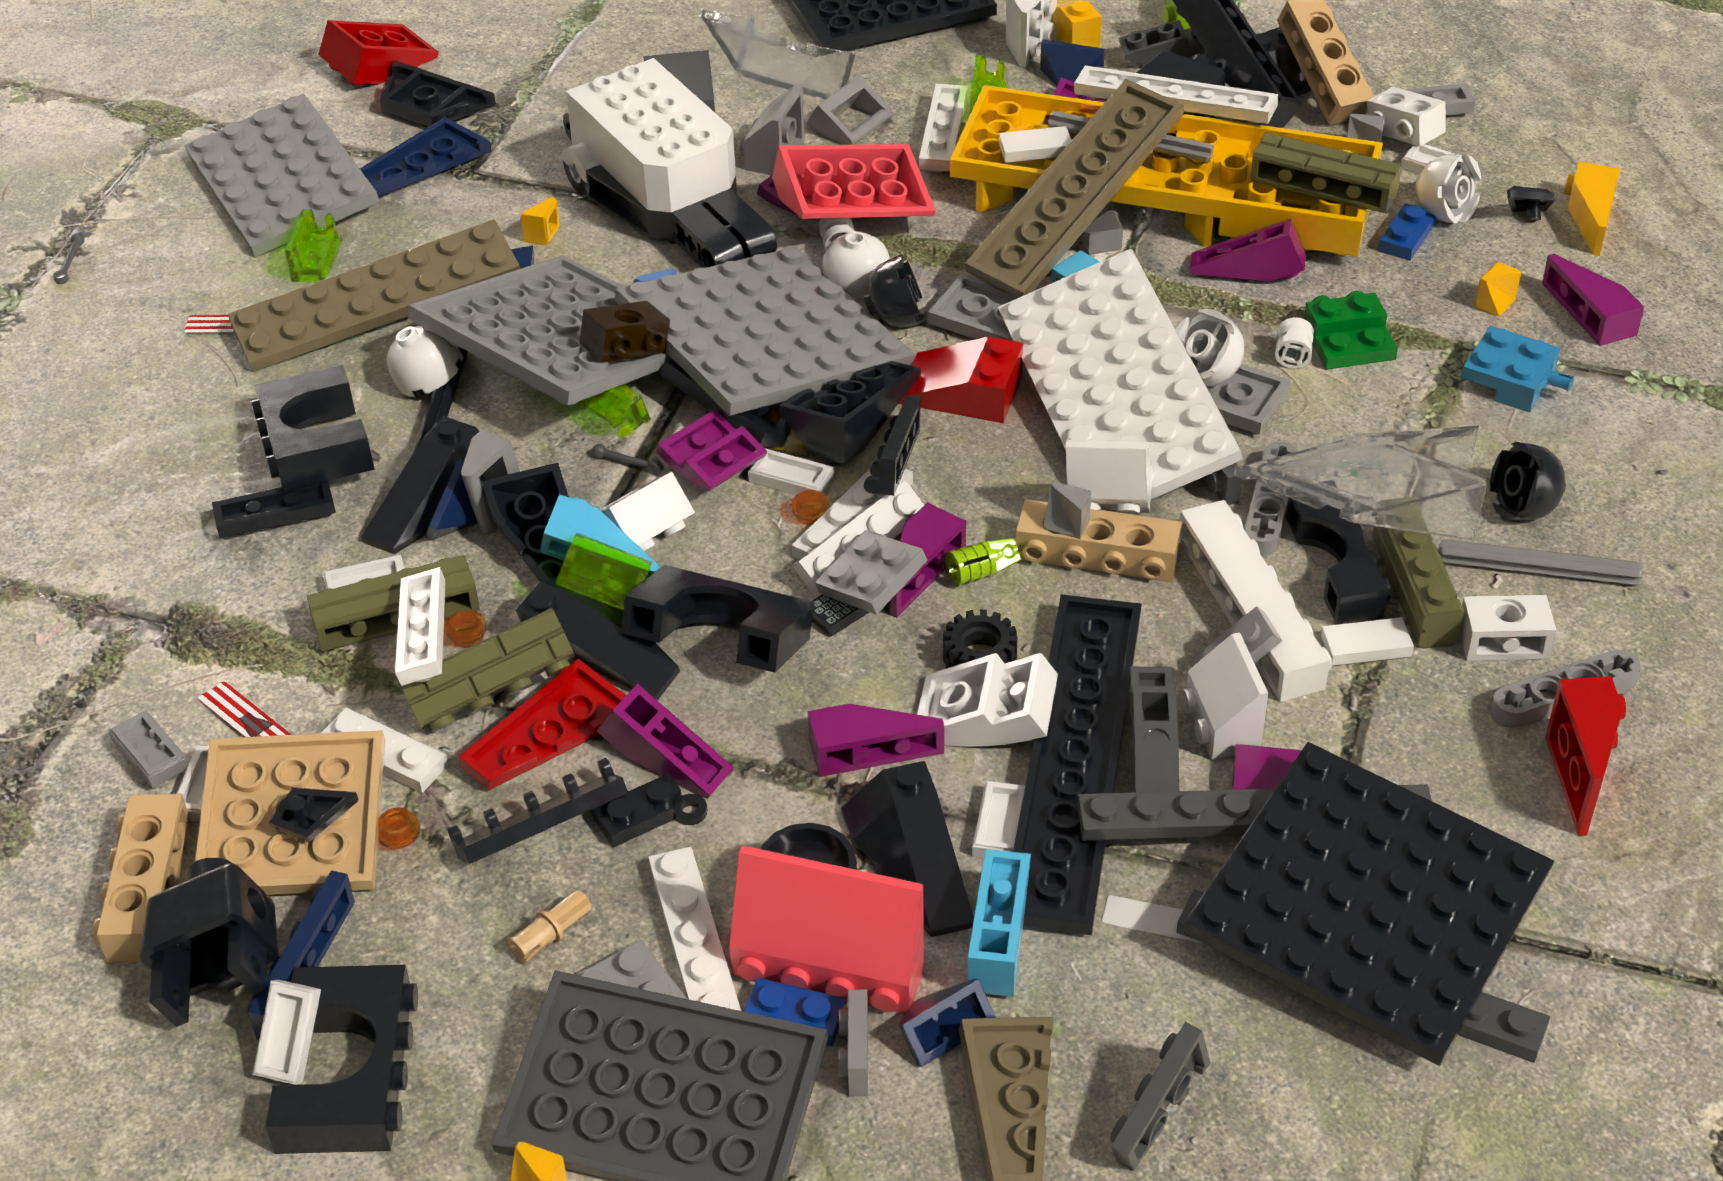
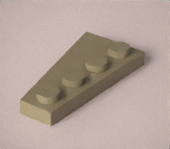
(1009, 1092)

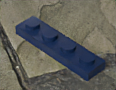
(308, 938)

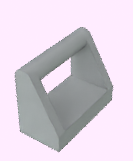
(855, 94)
(492, 458)

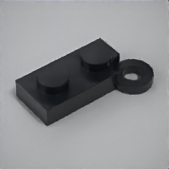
(647, 809)

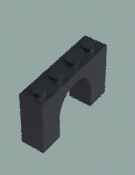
(310, 455)
(769, 622)
(364, 1107)

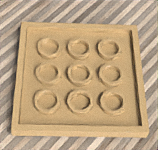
(250, 781)

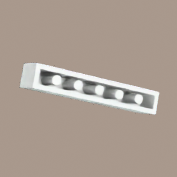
(1242, 581)

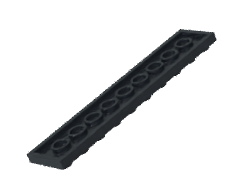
(1079, 755)

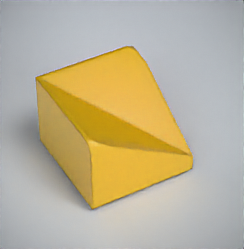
(540, 222)
(1498, 288)
(536, 1164)

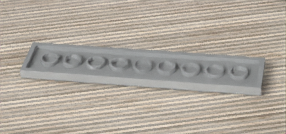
(972, 310)

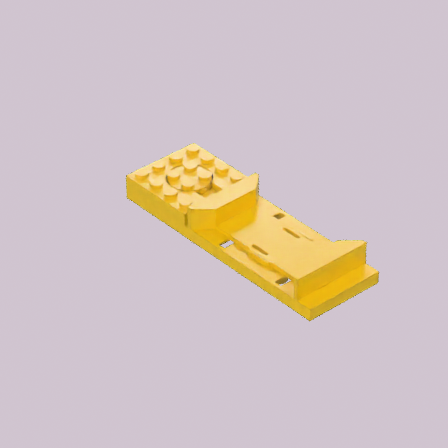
(1167, 181)

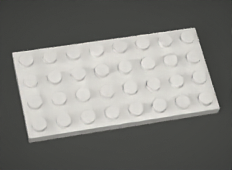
(1120, 371)

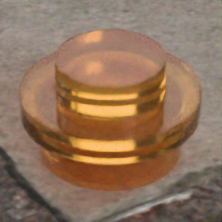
(810, 506)
(466, 628)
(398, 828)

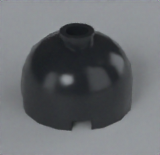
(895, 294)
(1527, 482)

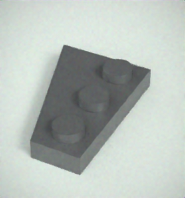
(1180, 1057)

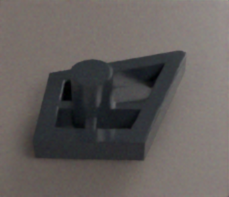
(1530, 200)
(311, 811)

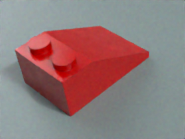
(368, 49)
(970, 378)
(1581, 740)

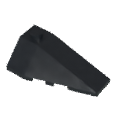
(849, 412)
(906, 838)

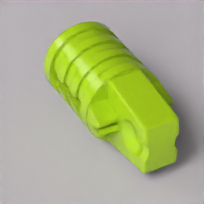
(991, 558)

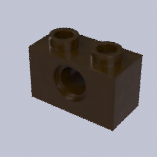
(624, 331)

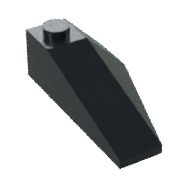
(419, 488)
(522, 508)
(597, 639)

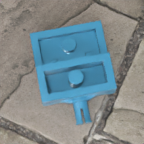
(1515, 367)

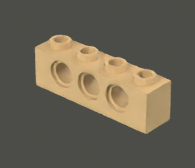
(1325, 59)
(1109, 544)
(143, 864)

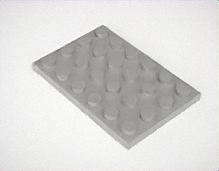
(275, 168)

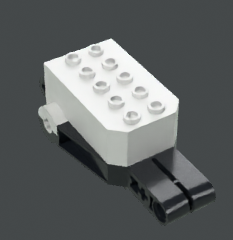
(661, 164)

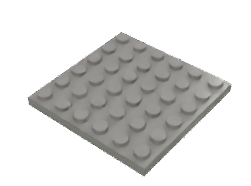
(532, 328)
(765, 328)

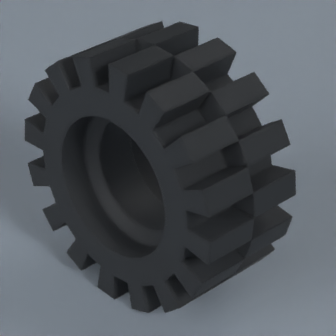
(978, 630)

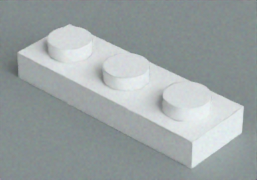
(404, 757)

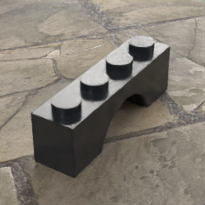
(1354, 585)

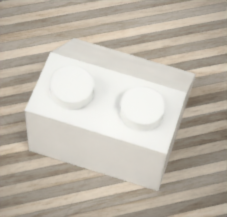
(1113, 472)
(651, 510)
(1226, 699)

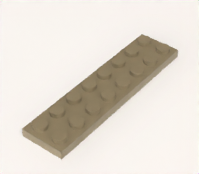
(1074, 189)
(368, 295)

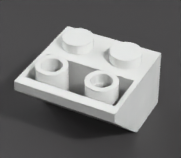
(1027, 26)

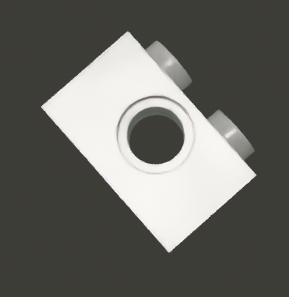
(1507, 627)

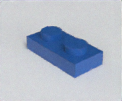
(1406, 232)
(796, 1006)

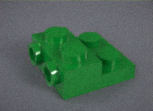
(1350, 330)

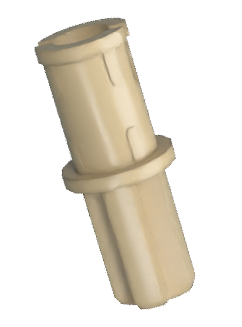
(548, 926)

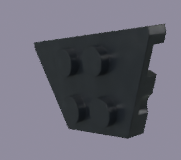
(429, 96)

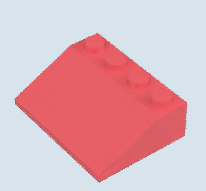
(851, 181)
(827, 928)

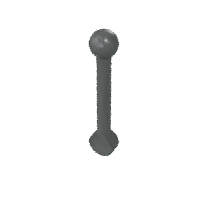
(61, 276)
(654, 466)

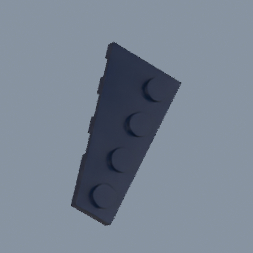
(425, 154)

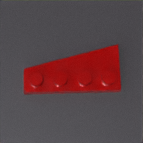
(543, 727)

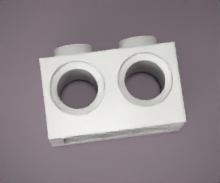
(1409, 115)

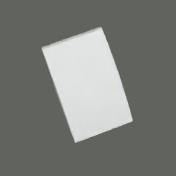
(991, 700)

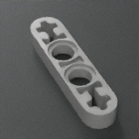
(1267, 498)
(1535, 707)

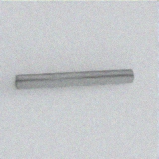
(1169, 145)
(1540, 562)

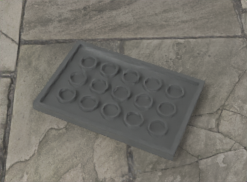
(660, 1086)

